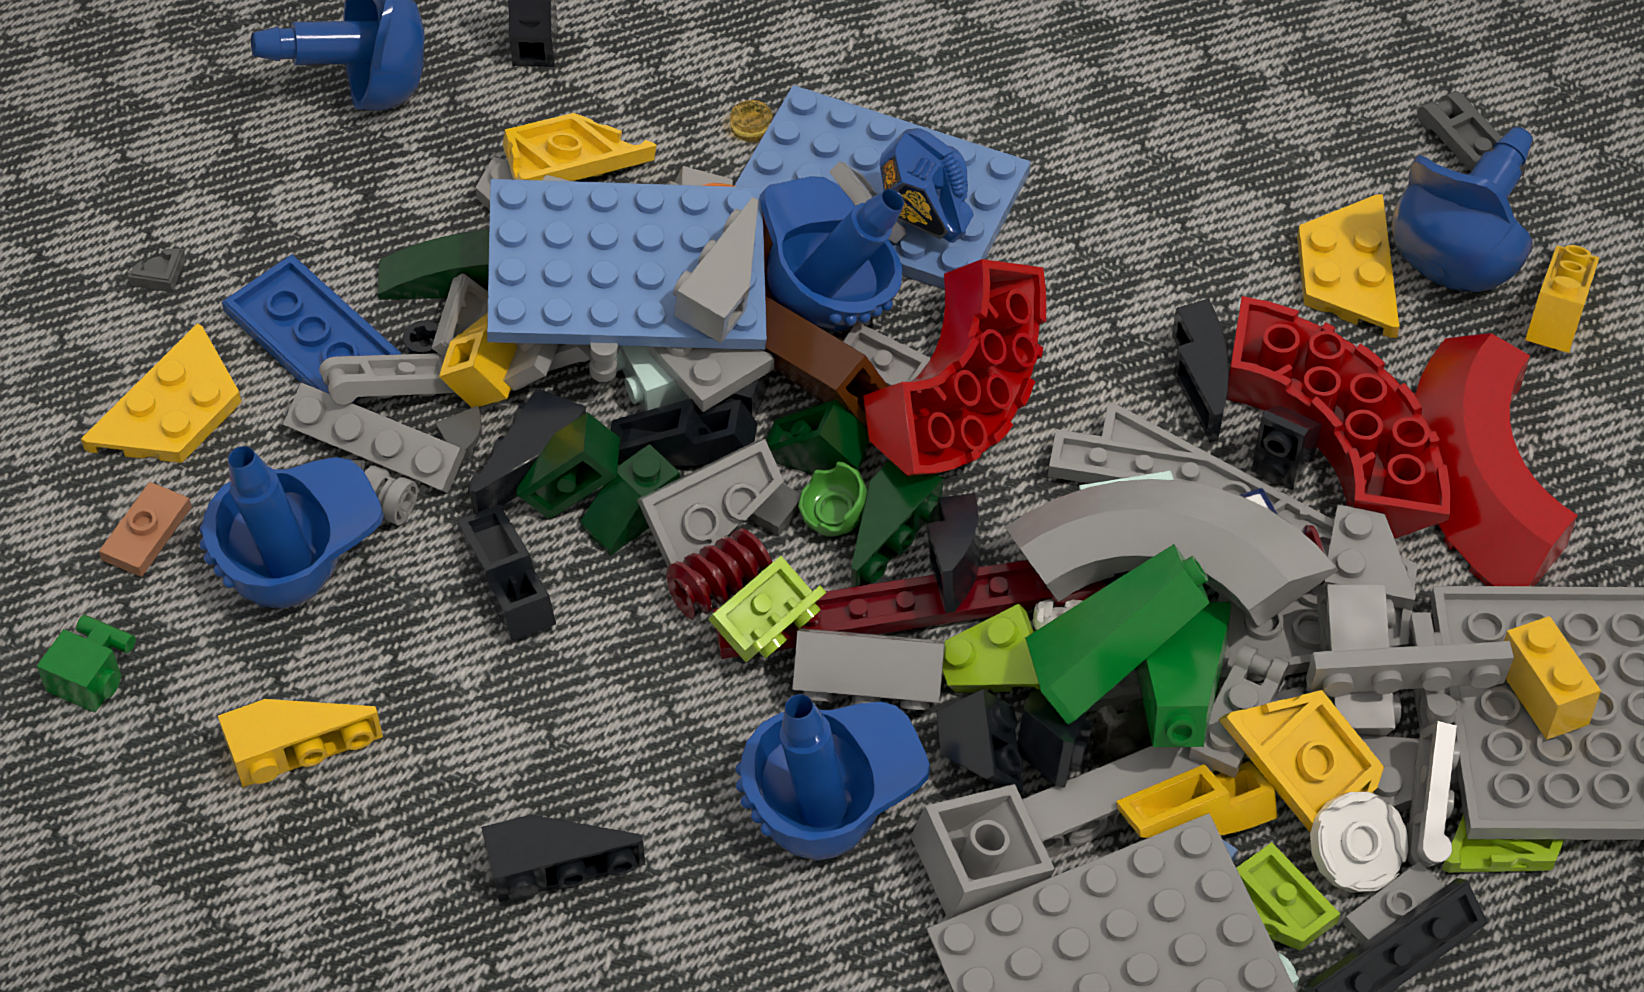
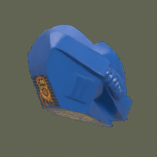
(917, 167)

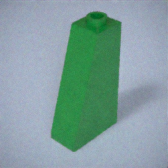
(1115, 630)
(1183, 678)

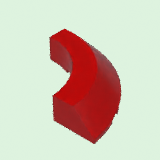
(974, 376)
(1368, 420)
(1497, 507)

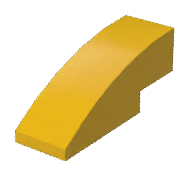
(1230, 801)

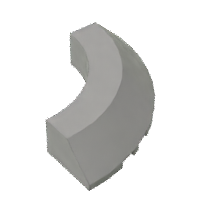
(1119, 525)

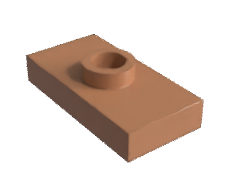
(145, 529)

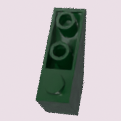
(891, 518)

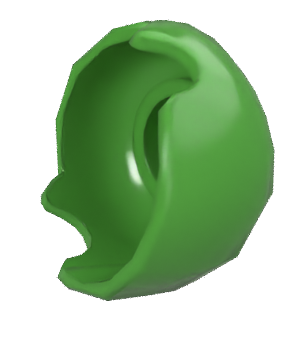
(833, 500)

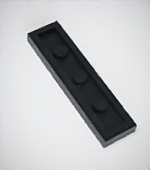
(1406, 944)

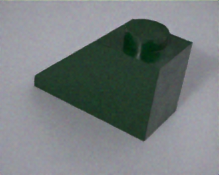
(818, 438)
(571, 466)
(615, 512)

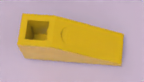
(1562, 297)
(476, 366)
(288, 734)

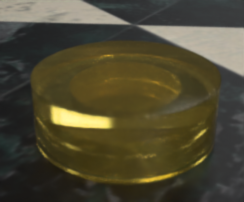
(750, 120)

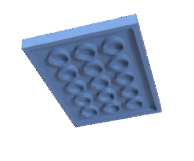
(819, 131)
(605, 260)

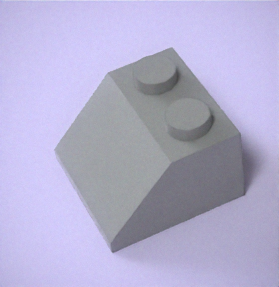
(980, 849)

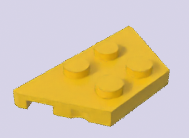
(570, 149)
(1350, 265)
(171, 405)
(1305, 751)

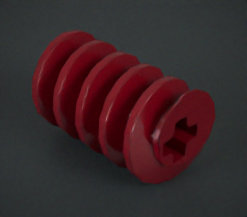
(715, 570)

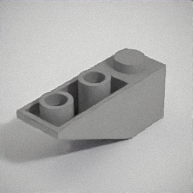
(719, 286)

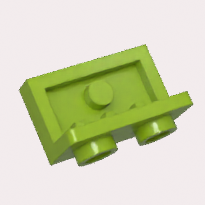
(764, 608)

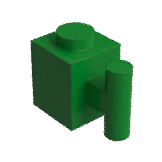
(82, 667)

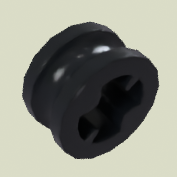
(420, 331)

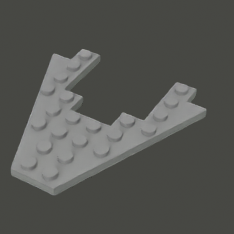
(1137, 448)

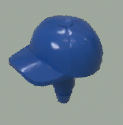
(375, 41)
(1462, 225)
(829, 255)
(284, 529)
(828, 773)

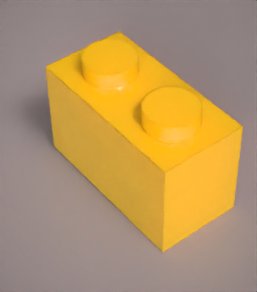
(1550, 678)

